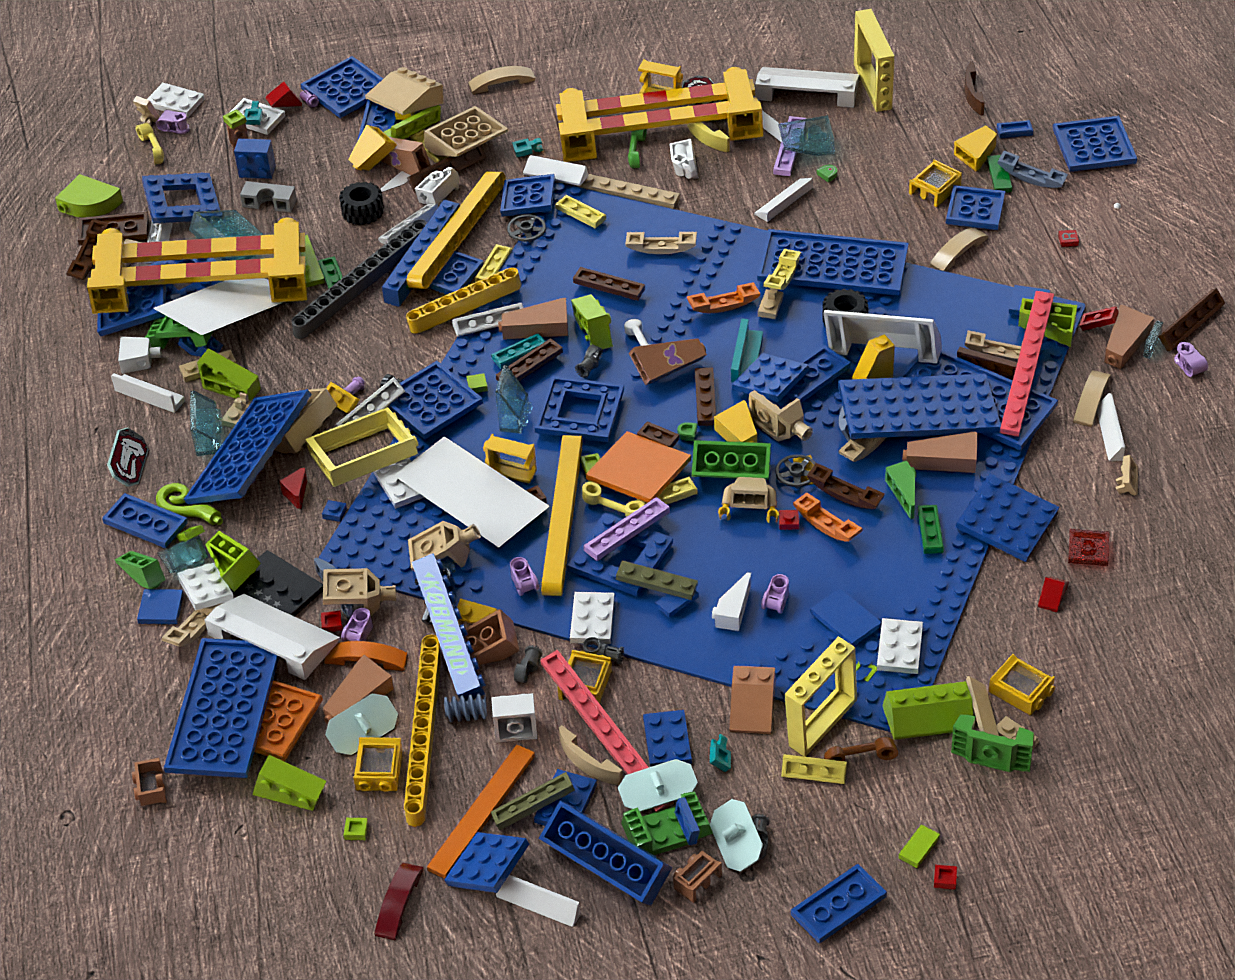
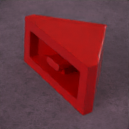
(283, 97)
(294, 487)
(1052, 593)

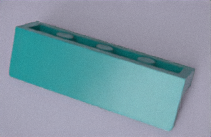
(746, 349)

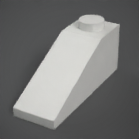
(732, 605)

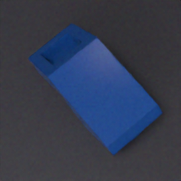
(189, 346)

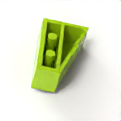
(594, 320)
(1060, 321)
(226, 377)
(231, 559)
(288, 784)

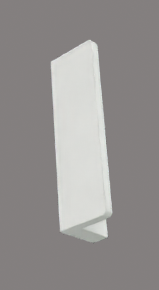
(147, 392)

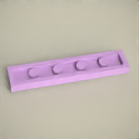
(785, 159)
(626, 528)

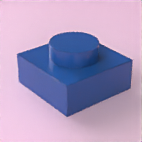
(334, 511)

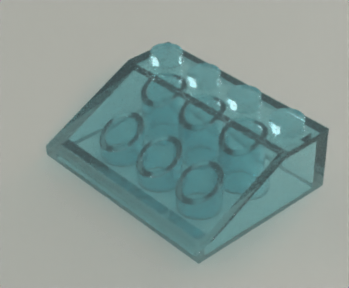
(222, 225)

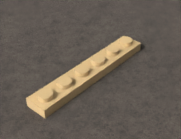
(631, 191)

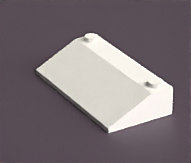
(806, 80)
(903, 332)
(273, 631)

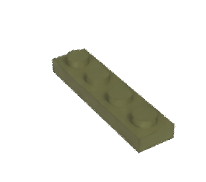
(656, 580)
(532, 801)

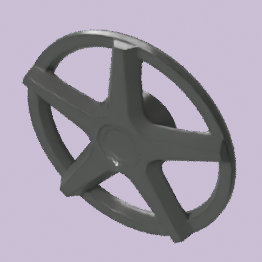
(526, 227)
(795, 469)

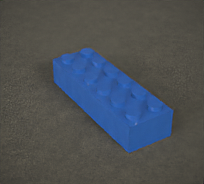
(605, 853)

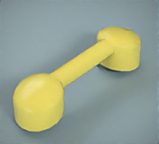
(146, 132)
(592, 495)

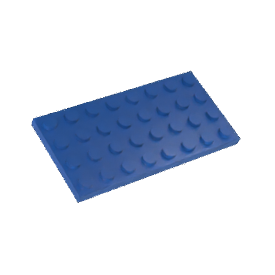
(838, 261)
(1038, 405)
(918, 406)
(248, 447)
(222, 709)

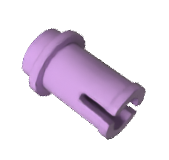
(310, 99)
(356, 385)

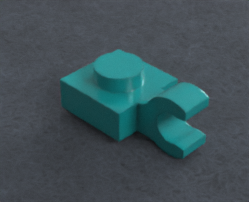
(254, 115)
(525, 147)
(719, 755)

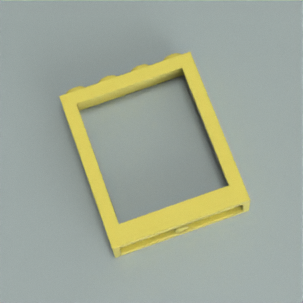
(871, 40)
(356, 430)
(837, 658)

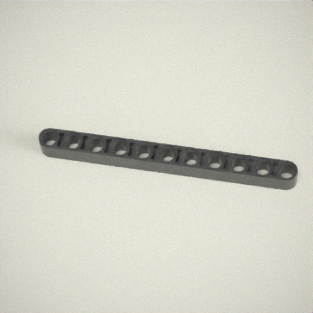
(355, 281)

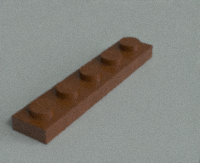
(457, 163)
(1191, 319)

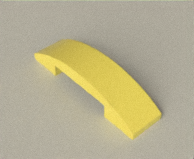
(715, 140)
(784, 271)

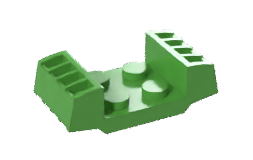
(166, 328)
(991, 749)
(661, 829)

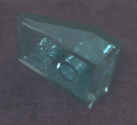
(808, 136)
(511, 403)

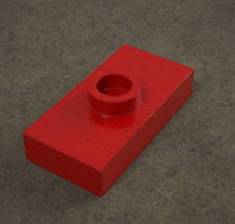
(1099, 318)

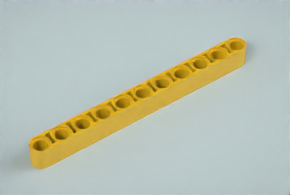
(455, 230)
(561, 516)
(422, 731)

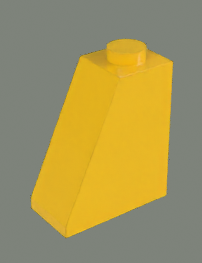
(975, 147)
(371, 148)
(876, 359)
(736, 424)

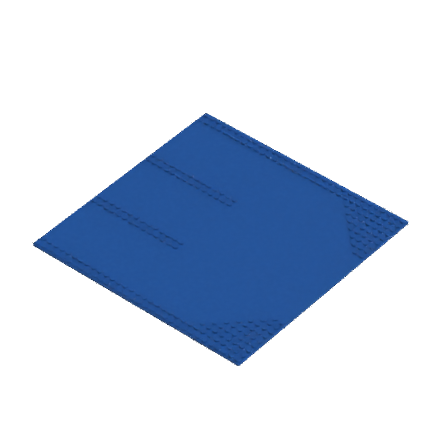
(876, 568)

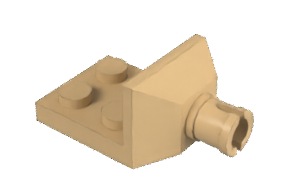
(778, 422)
(443, 540)
(355, 587)

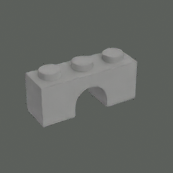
(256, 193)

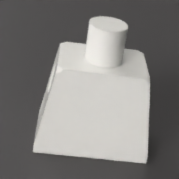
(136, 354)

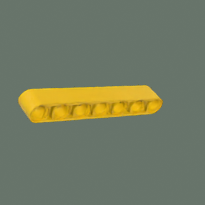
(463, 300)

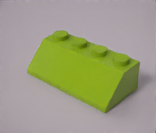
(926, 709)

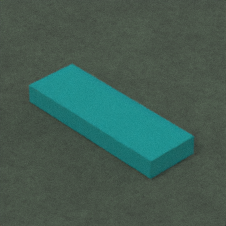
(516, 351)

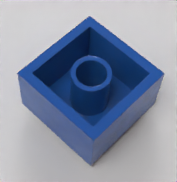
(255, 158)

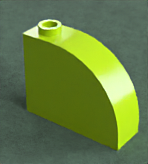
(88, 198)

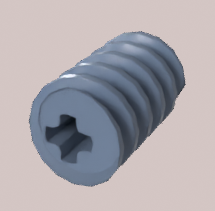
(465, 708)

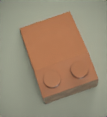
(493, 638)
(752, 699)

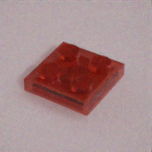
(1088, 547)

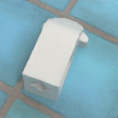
(684, 159)
(437, 186)

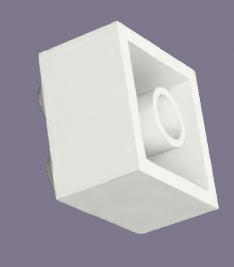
(514, 717)

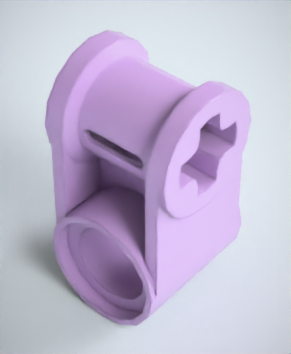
(172, 121)
(1190, 359)
(523, 576)
(776, 594)
(358, 626)

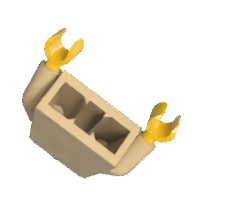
(749, 493)

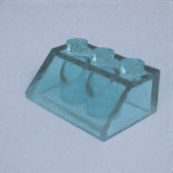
(205, 424)

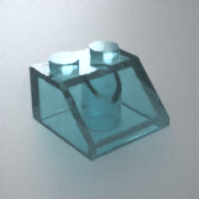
(183, 555)

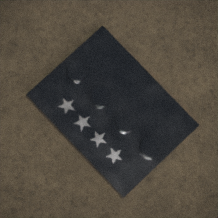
(280, 585)

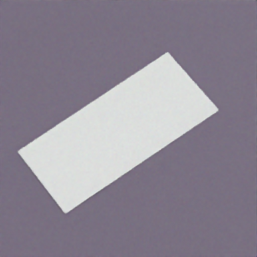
(220, 304)
(471, 491)

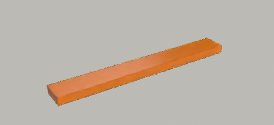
(480, 811)

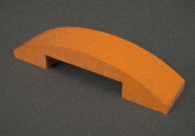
(724, 302)
(823, 520)
(389, 656)

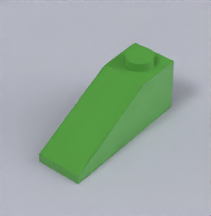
(901, 481)
(142, 569)

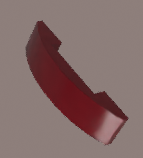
(396, 900)

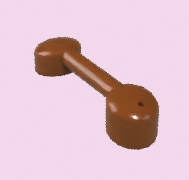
(884, 747)

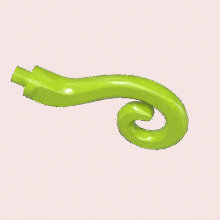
(205, 512)

